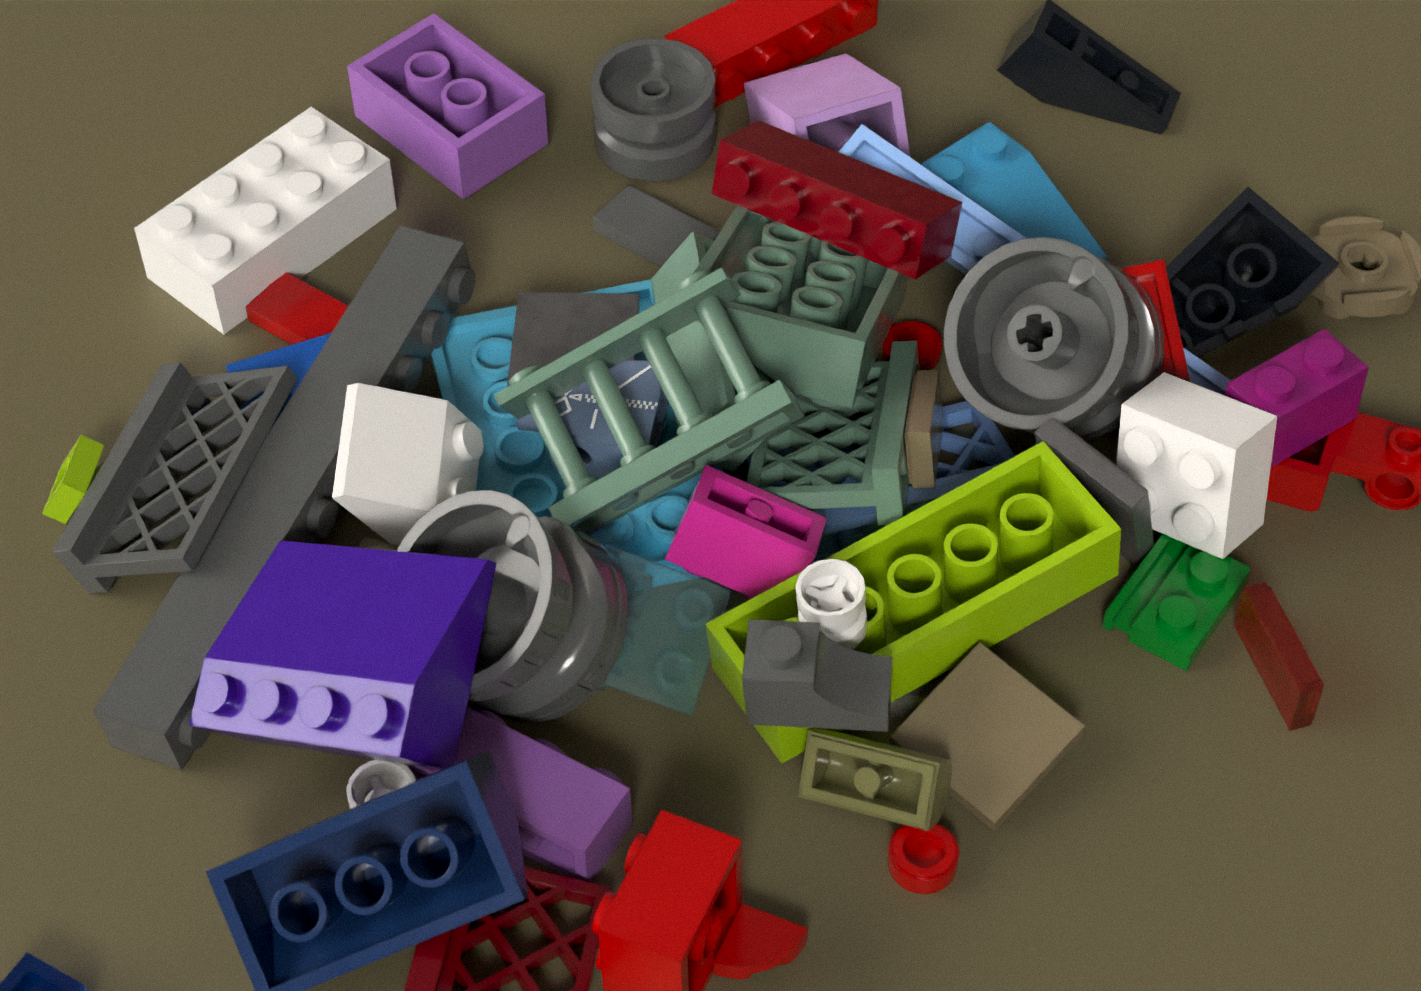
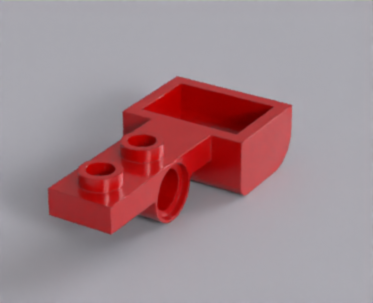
(1366, 449)

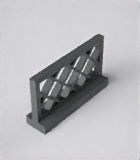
(154, 453)

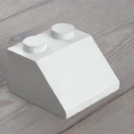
(402, 457)

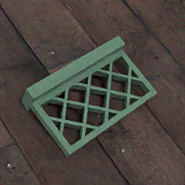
(877, 464)

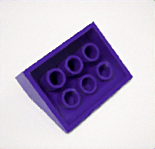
(350, 654)

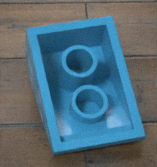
(1010, 186)

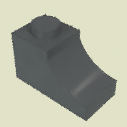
(809, 681)

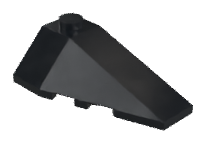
(1243, 274)

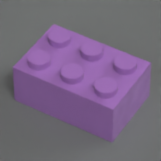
(448, 105)

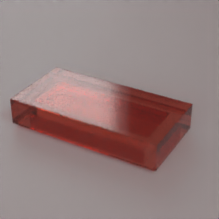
(1278, 655)

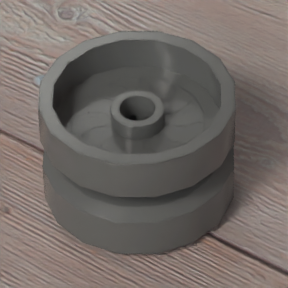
(653, 109)

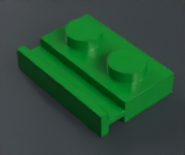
(1176, 600)

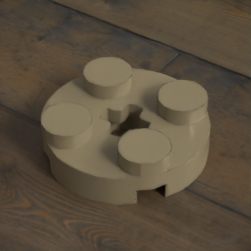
(1372, 293)

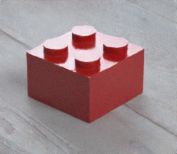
(669, 908)

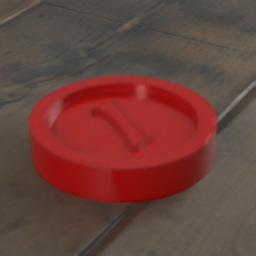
(927, 338)

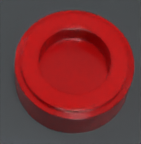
(923, 858)

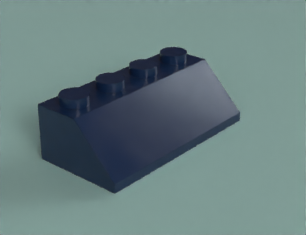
(374, 878)

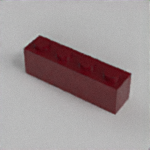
(836, 198)

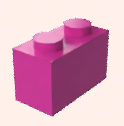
(743, 535)

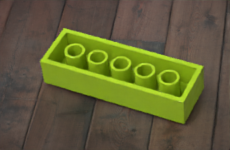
(952, 576)

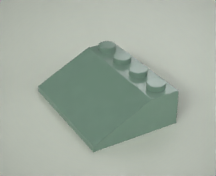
(805, 306)

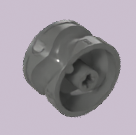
(1051, 336)
(551, 607)

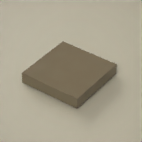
(993, 731)

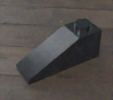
(1083, 72)

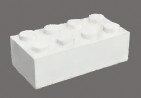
(266, 215)

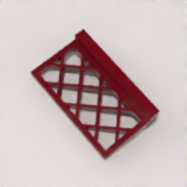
(439, 958)

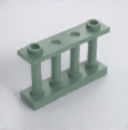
(701, 438)

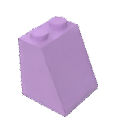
(829, 103)

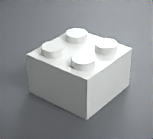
(1199, 460)

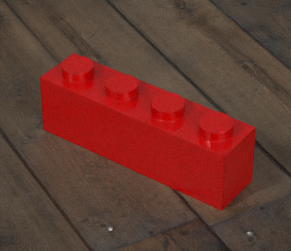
(771, 36)

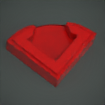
(758, 944)

